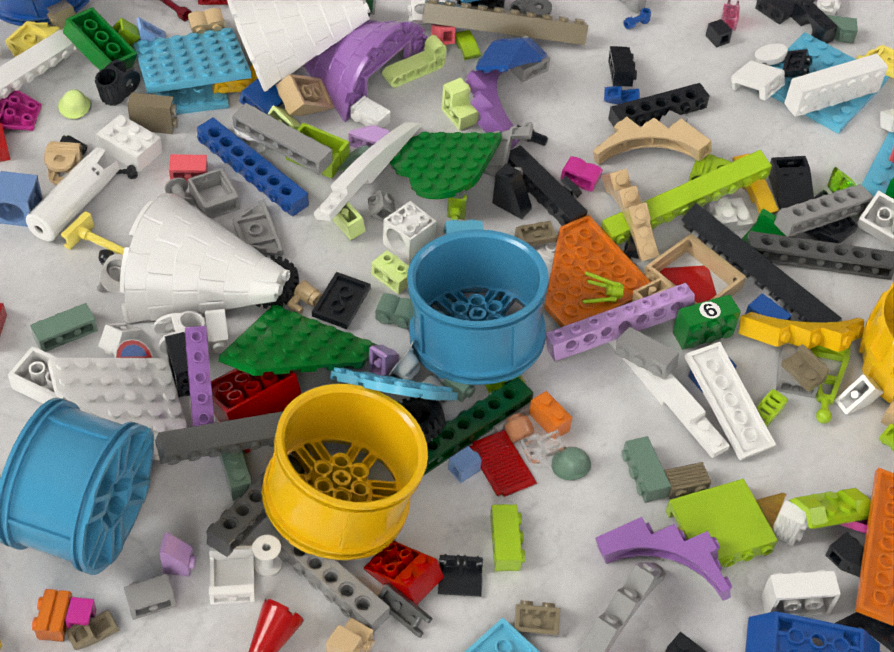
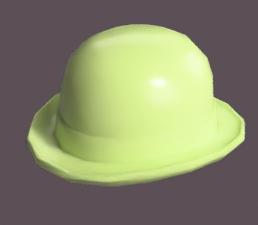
(74, 104)

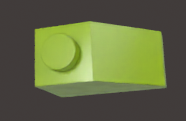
(127, 31)

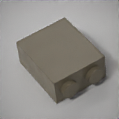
(153, 112)

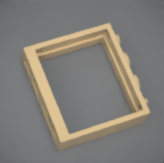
(706, 257)

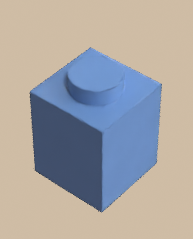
(464, 464)

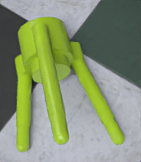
(613, 289)

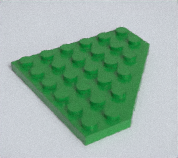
(291, 341)

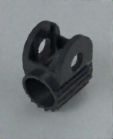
(113, 88)

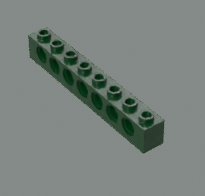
(504, 401)

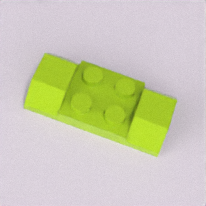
(834, 508)

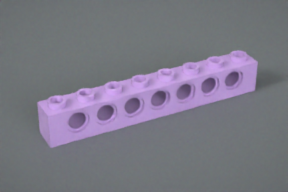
(614, 322)

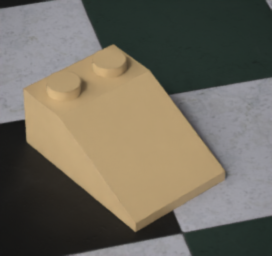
(304, 95)

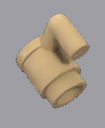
(306, 293)

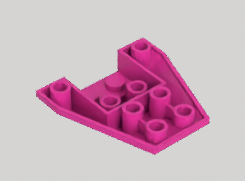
(19, 111)

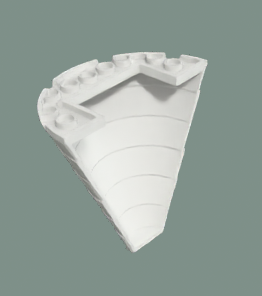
(291, 32)
(191, 264)

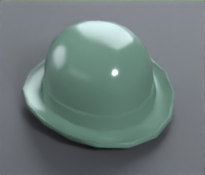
(571, 463)

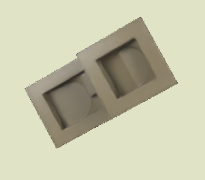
(97, 630)

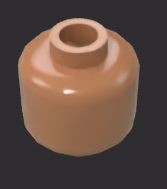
(518, 427)

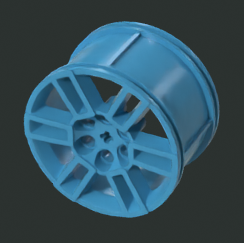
(474, 336)
(75, 485)

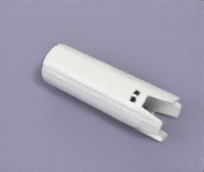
(70, 196)

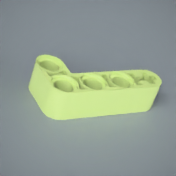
(417, 65)

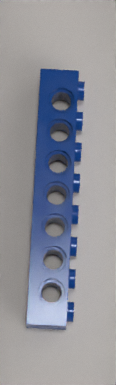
(252, 166)

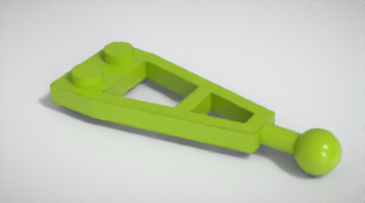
(824, 414)

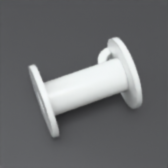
(266, 550)

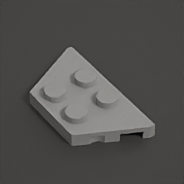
(258, 230)

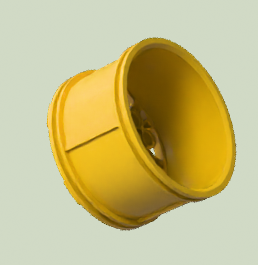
(334, 505)

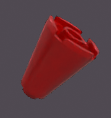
(274, 627)

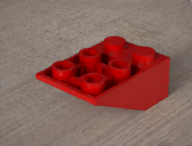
(406, 570)

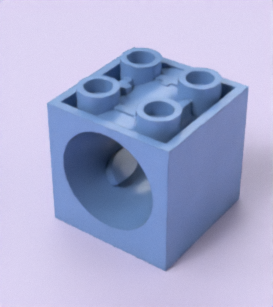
(18, 197)

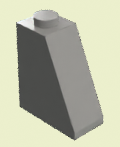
(784, 381)

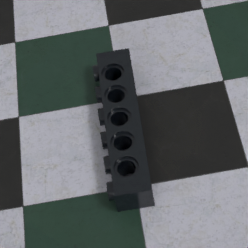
(679, 100)

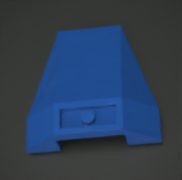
(510, 53)

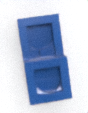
(618, 96)

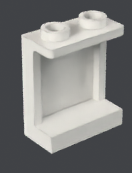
(760, 77)
(232, 576)

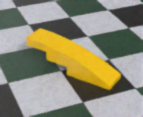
(760, 193)

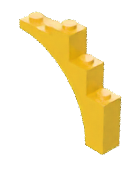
(778, 332)

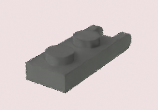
(404, 609)

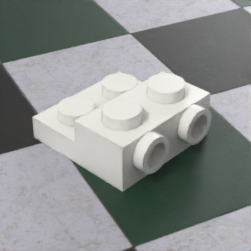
(731, 213)

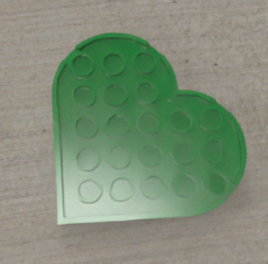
(445, 162)

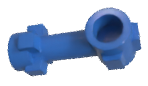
(644, 18)

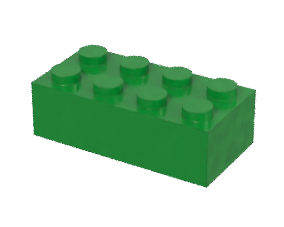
(98, 39)

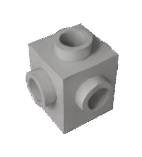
(381, 205)

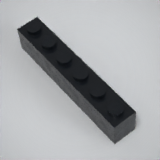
(546, 188)

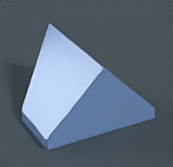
(148, 31)

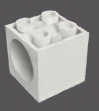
(408, 231)

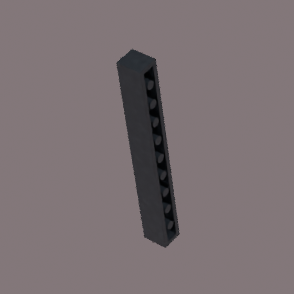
(757, 267)

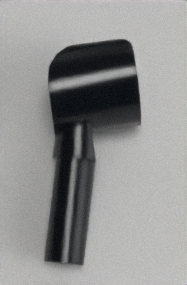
(130, 171)

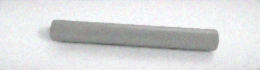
(523, 410)

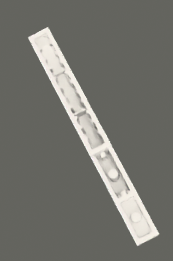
(365, 169)
(683, 406)

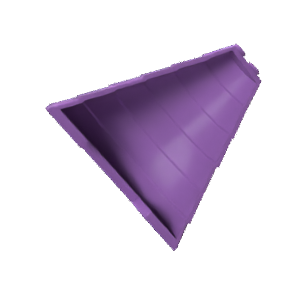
(360, 54)

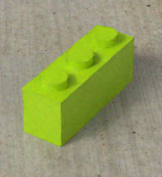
(507, 537)

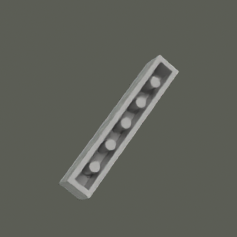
(282, 138)

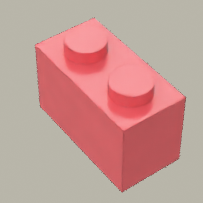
(187, 166)

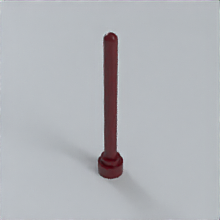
(182, 12)

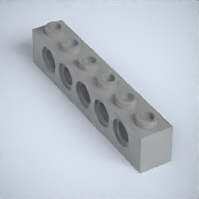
(823, 210)
(344, 583)

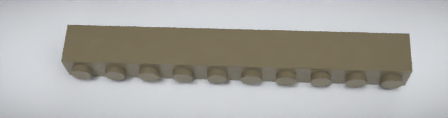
(505, 22)

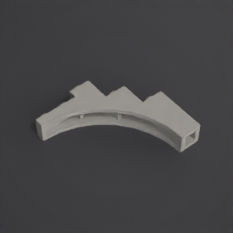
(622, 607)

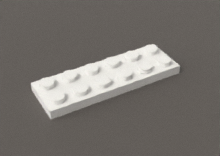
(730, 401)

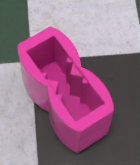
(581, 173)

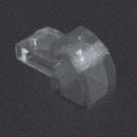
(538, 447)

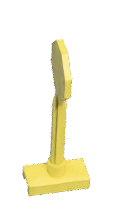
(81, 229)

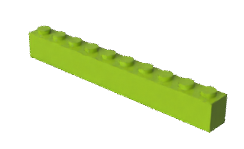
(699, 190)

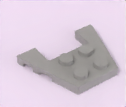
(502, 153)

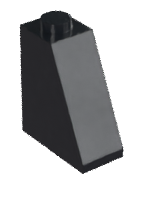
(511, 192)

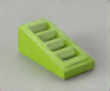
(776, 401)

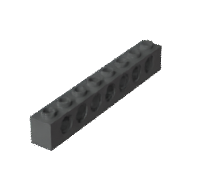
(823, 255)

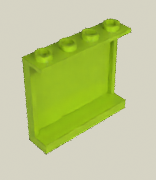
(729, 516)

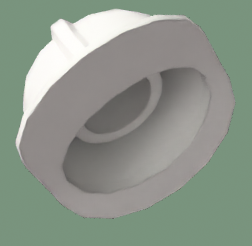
(110, 273)
(407, 366)

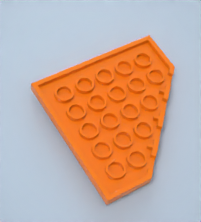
(581, 249)

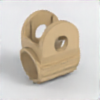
(61, 158)

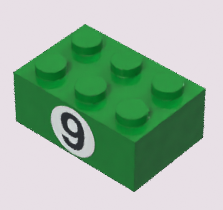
(706, 322)

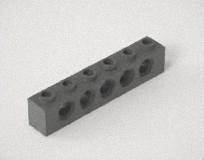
(242, 517)

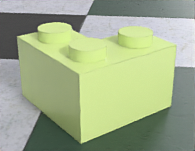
(457, 104)

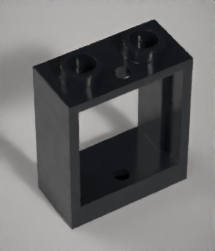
(178, 362)

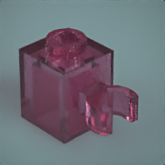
(730, 14)

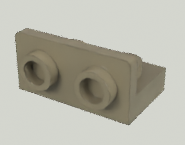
(536, 233)
(806, 368)
(537, 619)

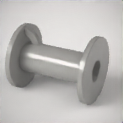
(179, 186)

